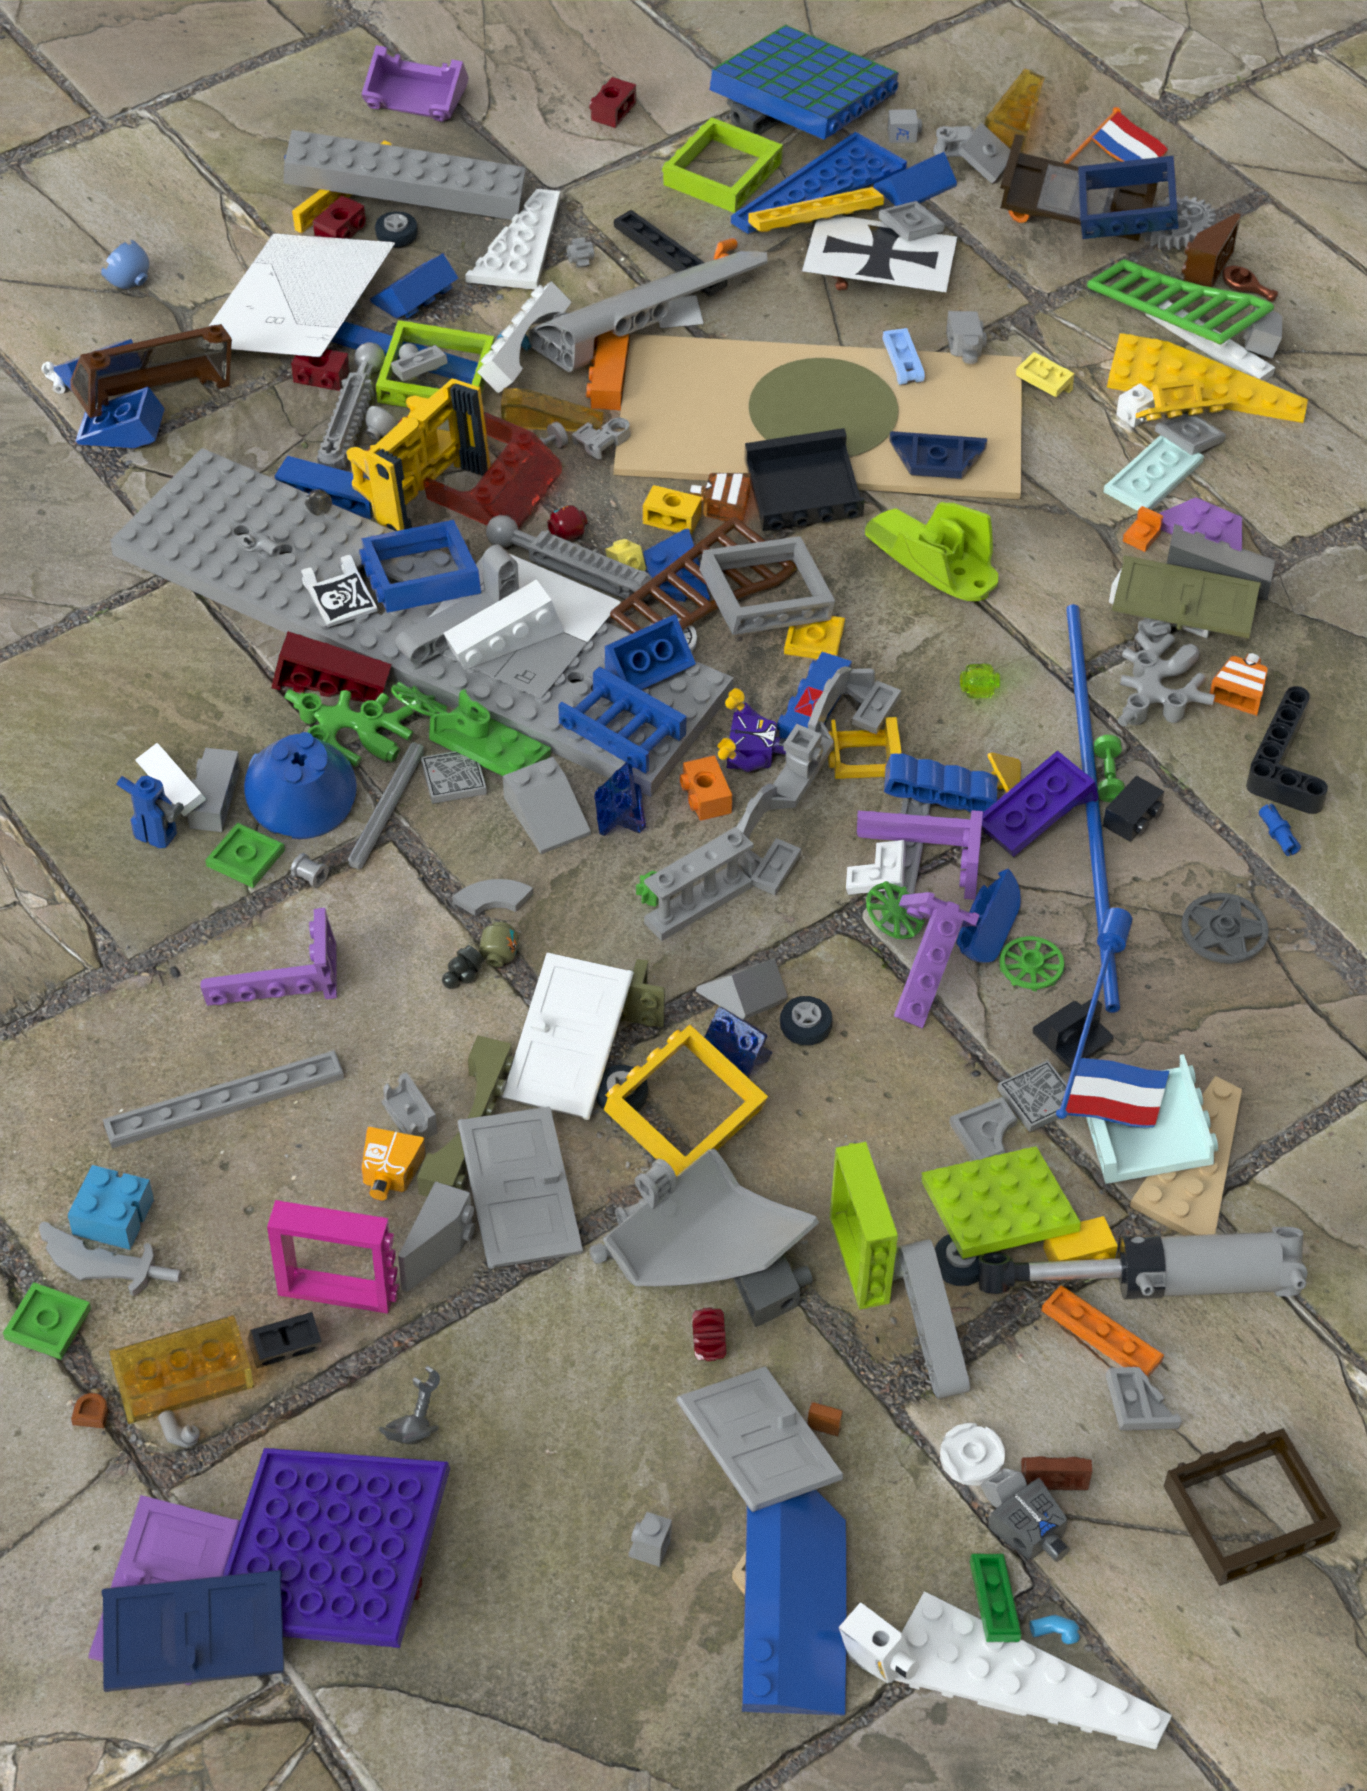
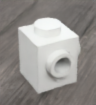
(1134, 401)

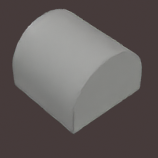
(1003, 1486)

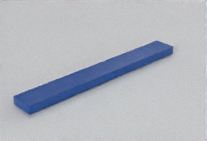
(354, 335)

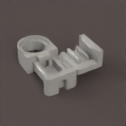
(599, 440)

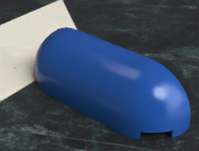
(997, 911)

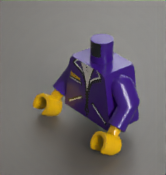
(751, 737)

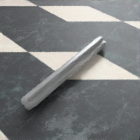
(385, 806)

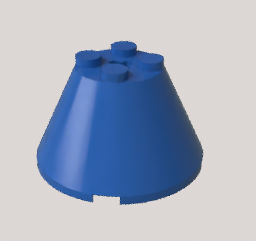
(300, 787)

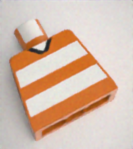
(1240, 683)

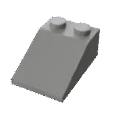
(545, 805)
(436, 1234)

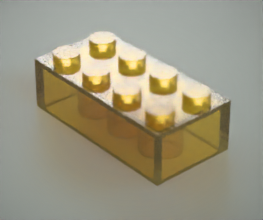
(181, 1369)

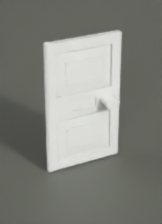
(568, 1035)

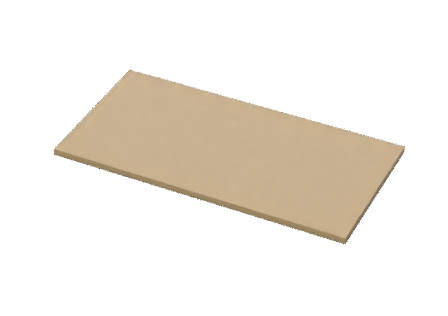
(694, 418)

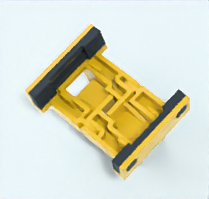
(422, 450)

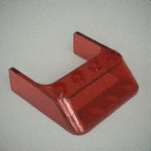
(512, 482)

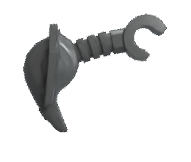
(415, 1427)

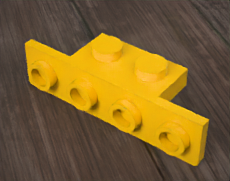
(1180, 397)

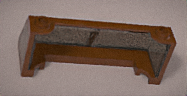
(151, 363)

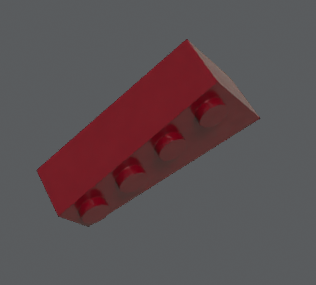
(328, 669)

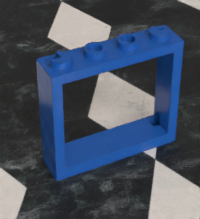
(422, 590)

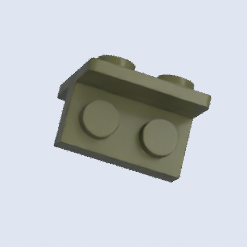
(644, 1002)

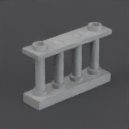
(707, 895)

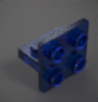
(620, 802)
(737, 1041)

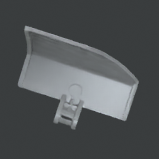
(701, 1227)

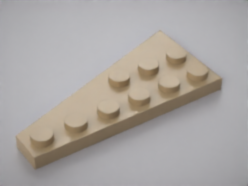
(1192, 1197)

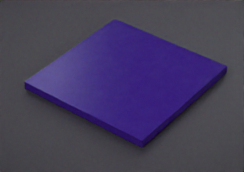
(344, 1537)

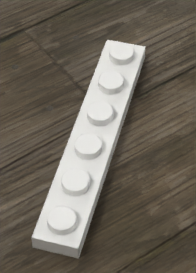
(1228, 353)

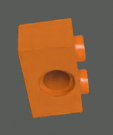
(706, 788)

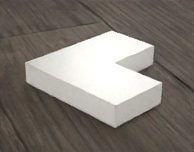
(888, 867)

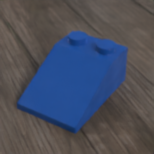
(125, 422)

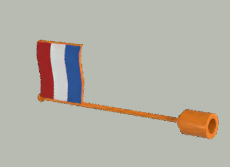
(1120, 140)

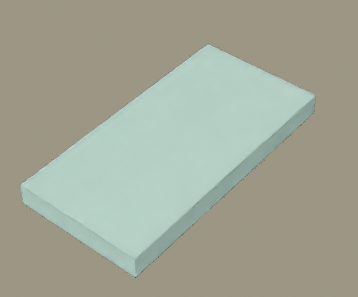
(1152, 474)

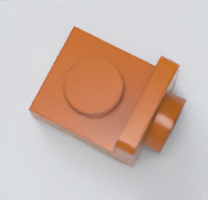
(1144, 529)

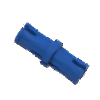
(1279, 829)

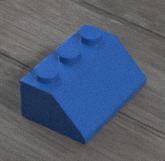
(416, 288)

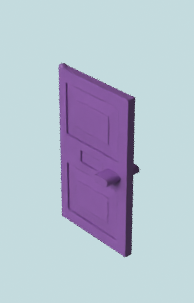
(168, 1546)

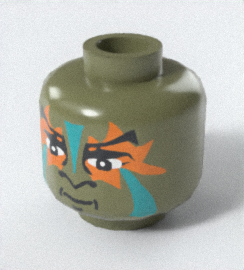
(498, 944)

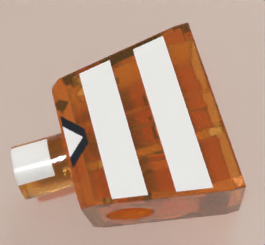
(724, 495)

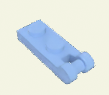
(903, 356)

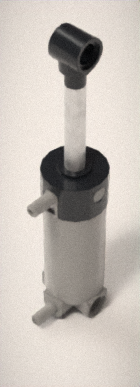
(1173, 1265)

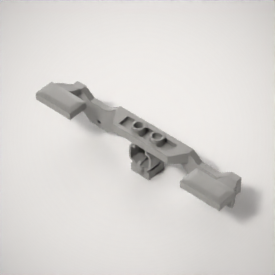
(805, 755)

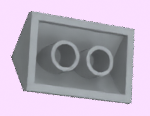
(747, 989)

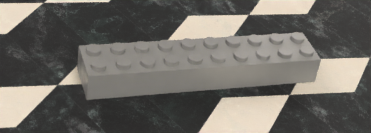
(403, 175)

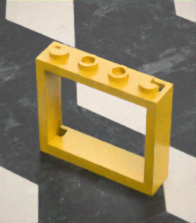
(648, 1136)

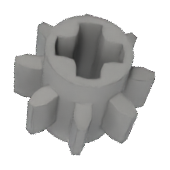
(580, 252)
(1154, 629)

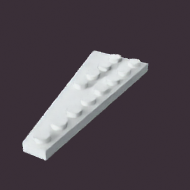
(1019, 1677)

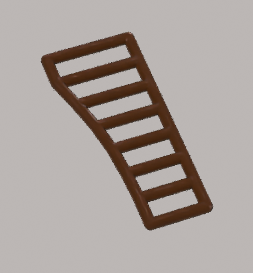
(686, 561)

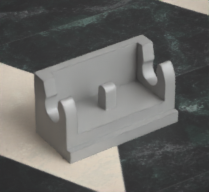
(409, 1108)

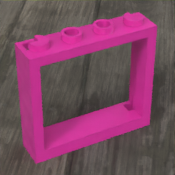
(337, 1227)

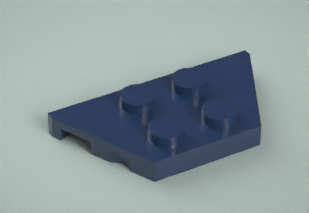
(937, 454)

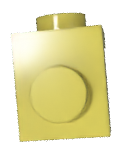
(627, 553)

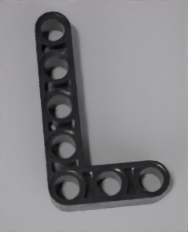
(1268, 775)

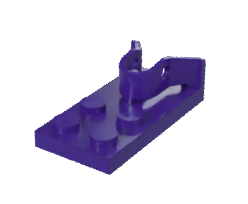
(1037, 803)

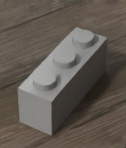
(217, 781)

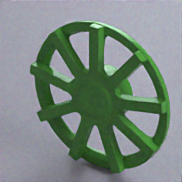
(418, 700)
(891, 911)
(1031, 963)

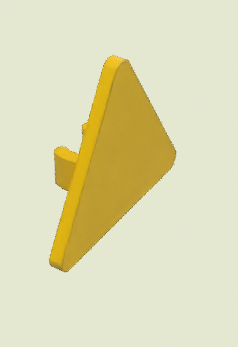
(1007, 769)

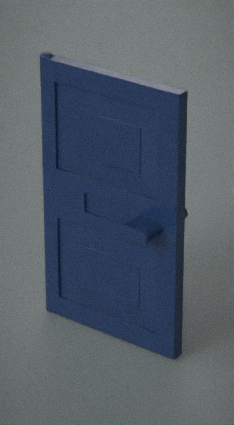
(192, 1631)

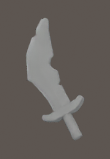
(100, 1264)

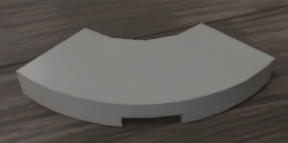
(493, 894)

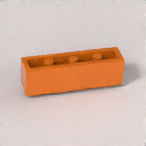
(608, 371)

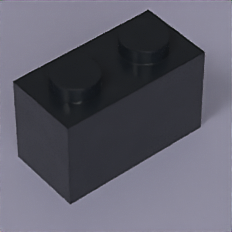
(1134, 809)

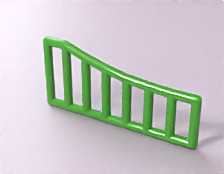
(1176, 285)

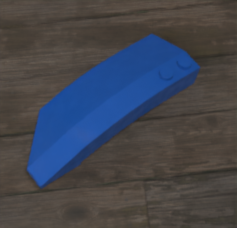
(795, 1608)

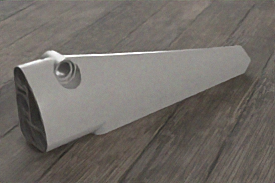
(570, 336)

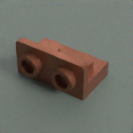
(1058, 1473)

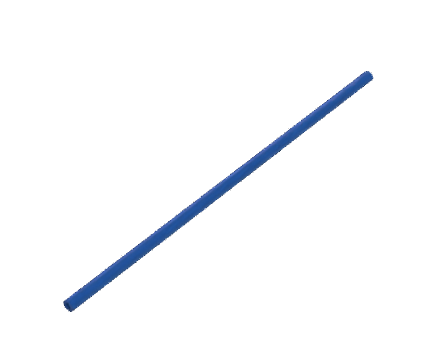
(1093, 815)

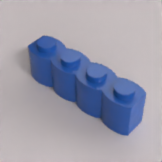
(935, 783)

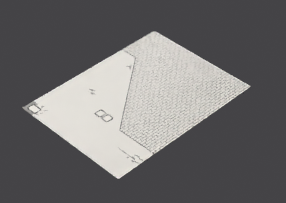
(299, 293)

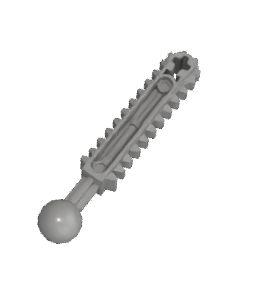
(351, 407)
(569, 558)

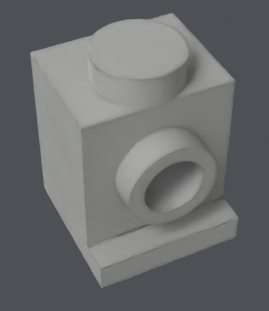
(651, 1539)

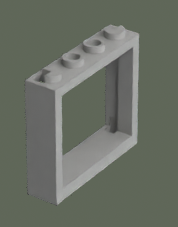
(773, 614)

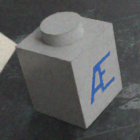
(903, 126)

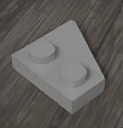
(1138, 1402)

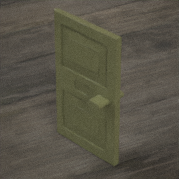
(1186, 596)

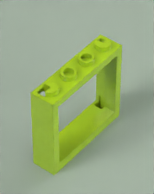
(710, 191)
(430, 336)
(864, 1225)

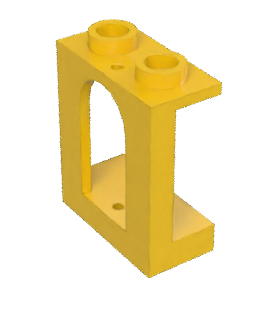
(844, 739)

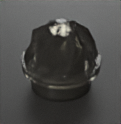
(318, 502)

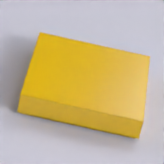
(816, 637)

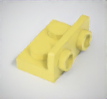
(1046, 375)

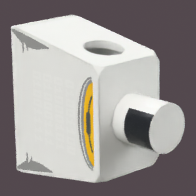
(877, 1645)

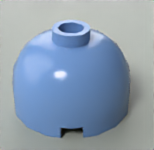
(127, 266)

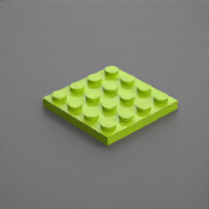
(1000, 1202)

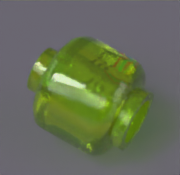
(979, 680)

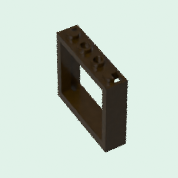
(1271, 1552)

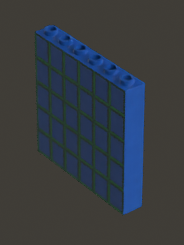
(804, 81)

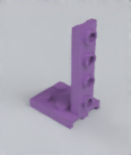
(930, 830)
(933, 953)
(283, 981)

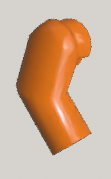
(724, 247)

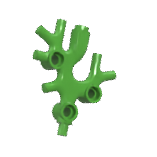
(364, 723)

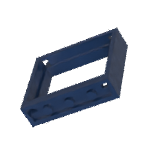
(1127, 174)

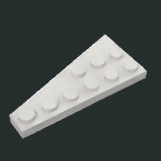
(521, 248)

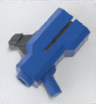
(153, 811)

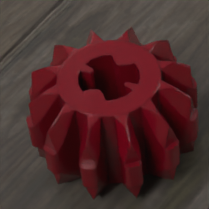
(709, 1334)

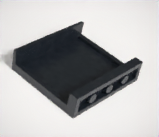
(803, 480)

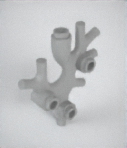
(1147, 681)

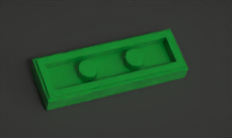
(995, 1598)

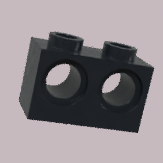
(284, 1340)

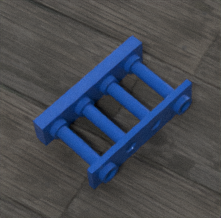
(628, 698)

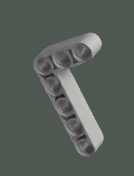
(427, 636)
(933, 1317)

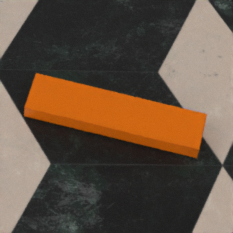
(1101, 1331)

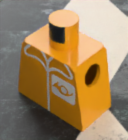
(390, 1161)

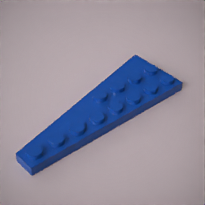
(839, 170)

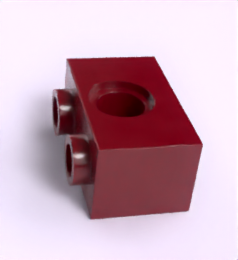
(613, 102)
(340, 219)
(321, 371)

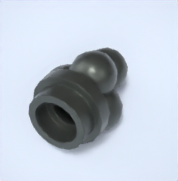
(463, 967)

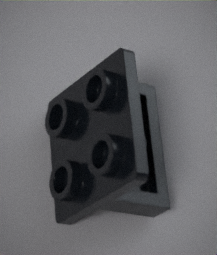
(1064, 1029)

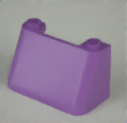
(414, 86)

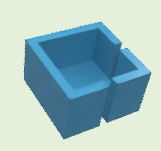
(106, 1209)

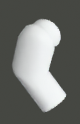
(58, 385)

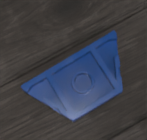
(667, 552)

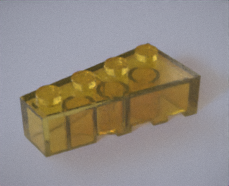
(1016, 108)

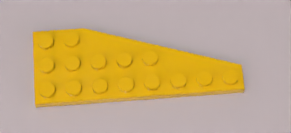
(1160, 362)

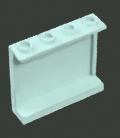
(1175, 1142)

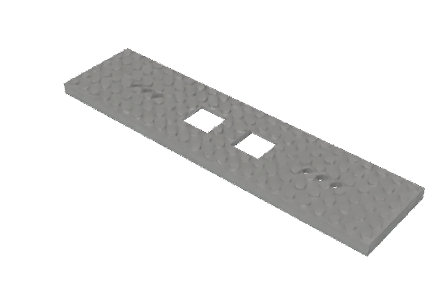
(193, 541)

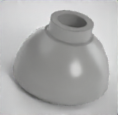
(379, 422)

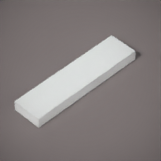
(176, 784)

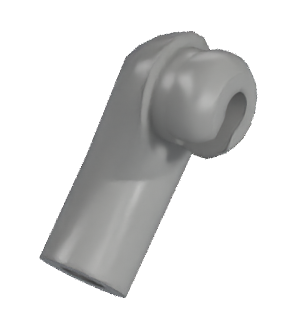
(260, 542)
(175, 1434)

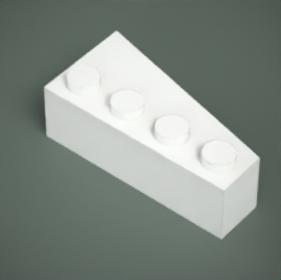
(505, 627)

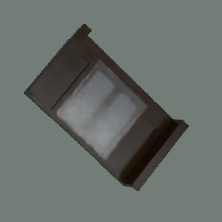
(1052, 190)

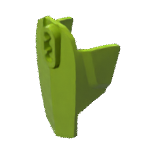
(946, 552)

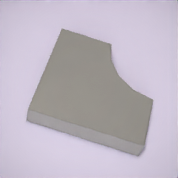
(984, 1127)

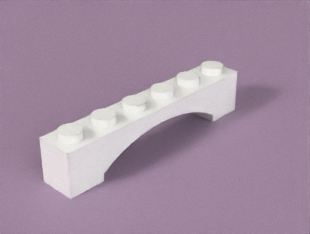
(503, 364)

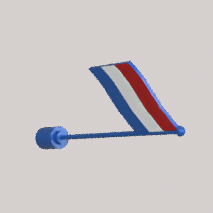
(1108, 1087)

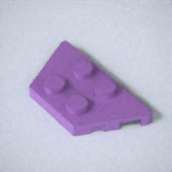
(1206, 519)

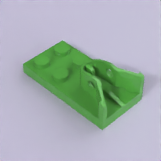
(484, 738)

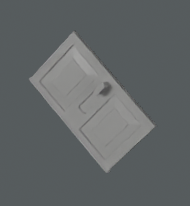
(519, 1187)
(759, 1438)

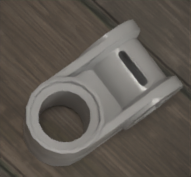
(952, 140)

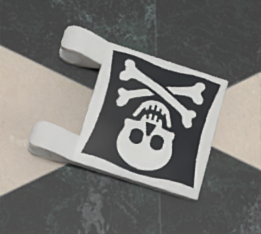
(340, 597)

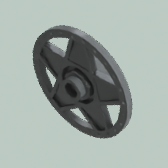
(1224, 928)

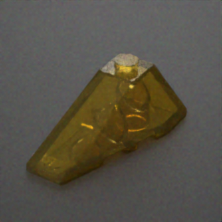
(537, 411)

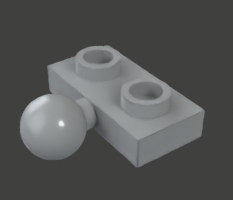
(417, 362)

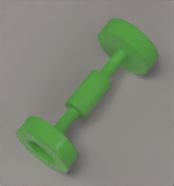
(1107, 748)

